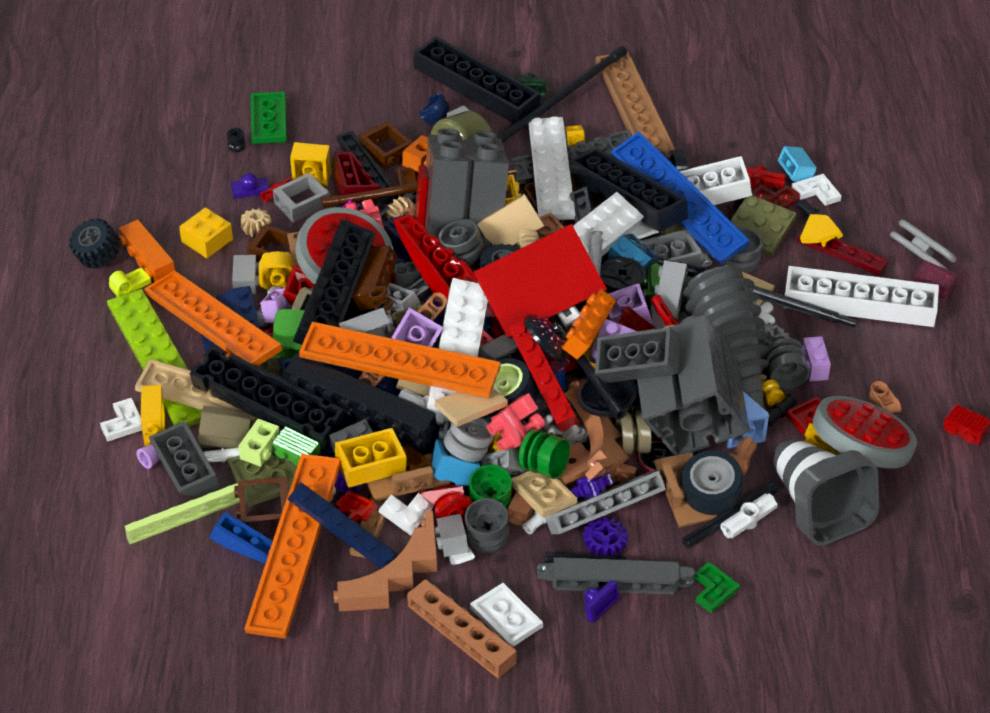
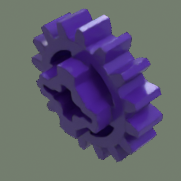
(591, 488)
(605, 536)

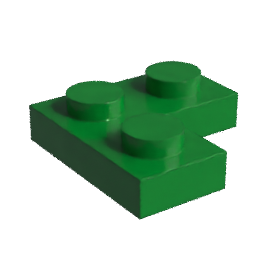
(719, 587)

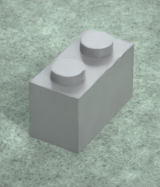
(245, 272)
(451, 535)

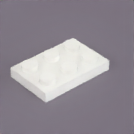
(506, 615)

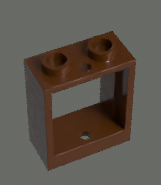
(379, 134)
(263, 238)
(239, 493)

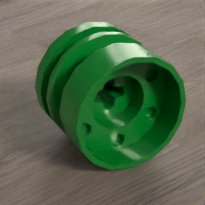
(544, 454)
(492, 483)

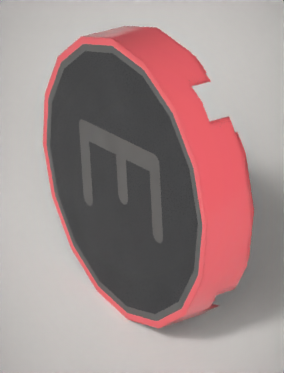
(658, 451)

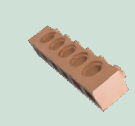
(462, 628)

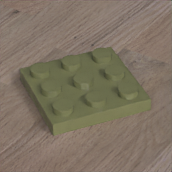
(765, 218)
(271, 468)

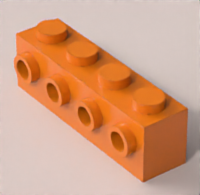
(145, 250)
(588, 323)

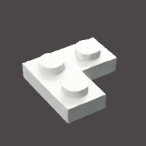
(819, 186)
(126, 423)
(406, 516)

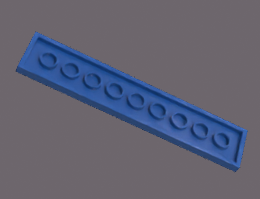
(704, 220)

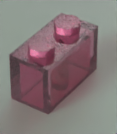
(937, 275)

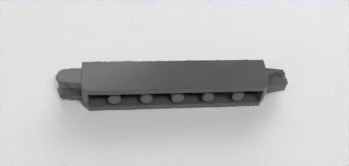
(630, 575)

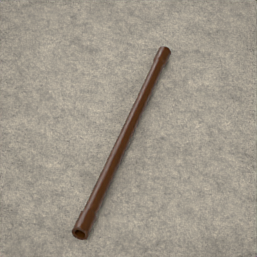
(337, 200)

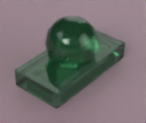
(530, 80)

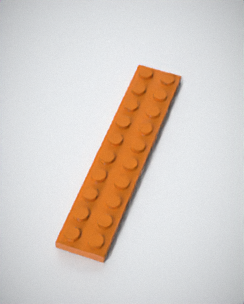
(213, 319)
(400, 359)
(291, 552)

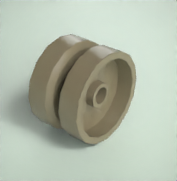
(634, 433)

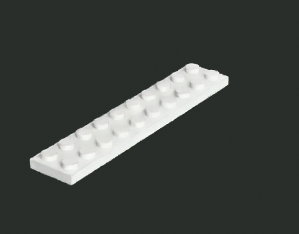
(551, 168)

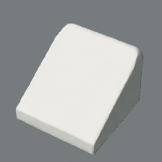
(460, 558)

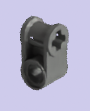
(405, 274)

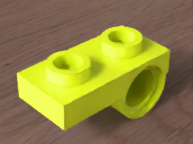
(124, 284)

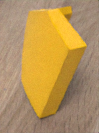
(820, 229)

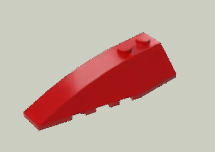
(432, 260)

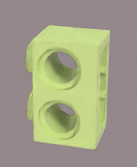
(258, 442)

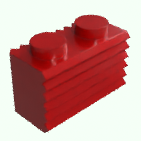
(966, 424)

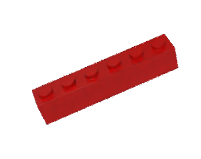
(544, 376)

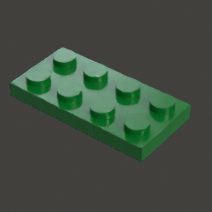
(268, 117)

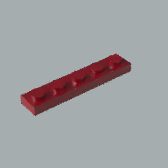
(850, 254)

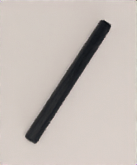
(715, 523)

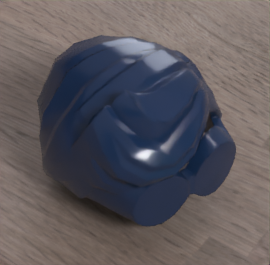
(435, 110)

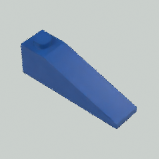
(241, 538)

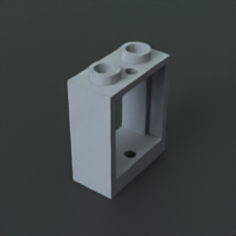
(305, 208)
(371, 321)

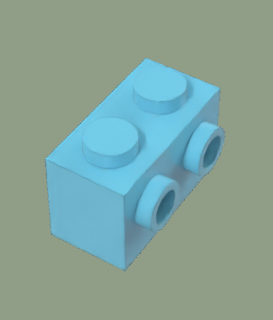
(796, 163)

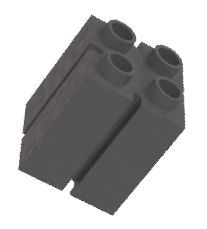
(464, 178)
(703, 395)

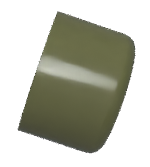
(465, 122)

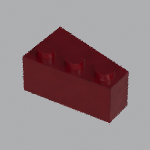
(350, 174)

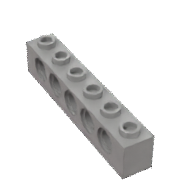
(606, 502)

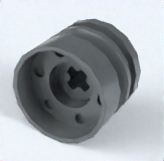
(787, 363)
(487, 525)

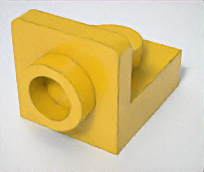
(574, 134)

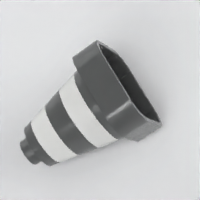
(829, 490)

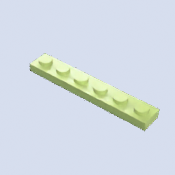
(181, 514)

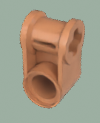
(883, 397)

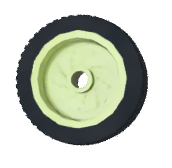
(514, 381)

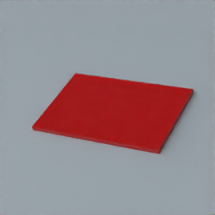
(540, 278)

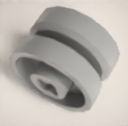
(469, 440)

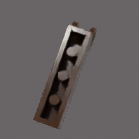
(375, 279)

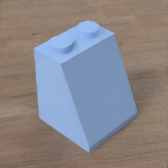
(757, 422)

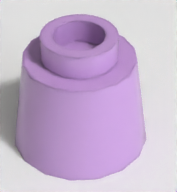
(147, 456)

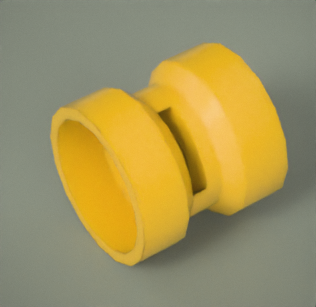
(772, 392)

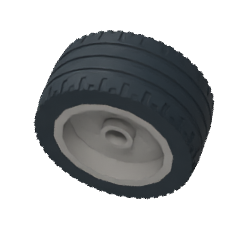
(712, 482)

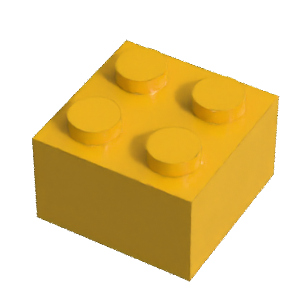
(311, 159)
(206, 232)

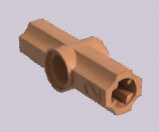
(744, 452)

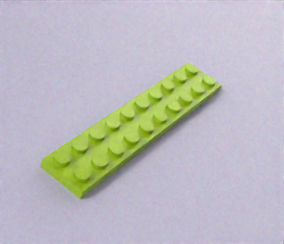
(150, 341)

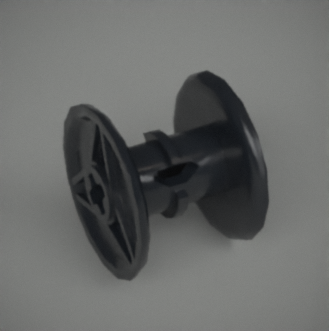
(621, 273)

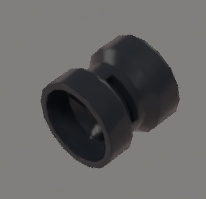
(236, 140)

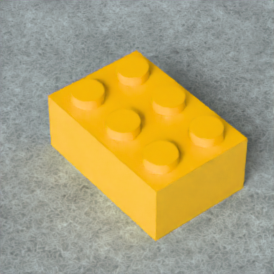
(370, 457)

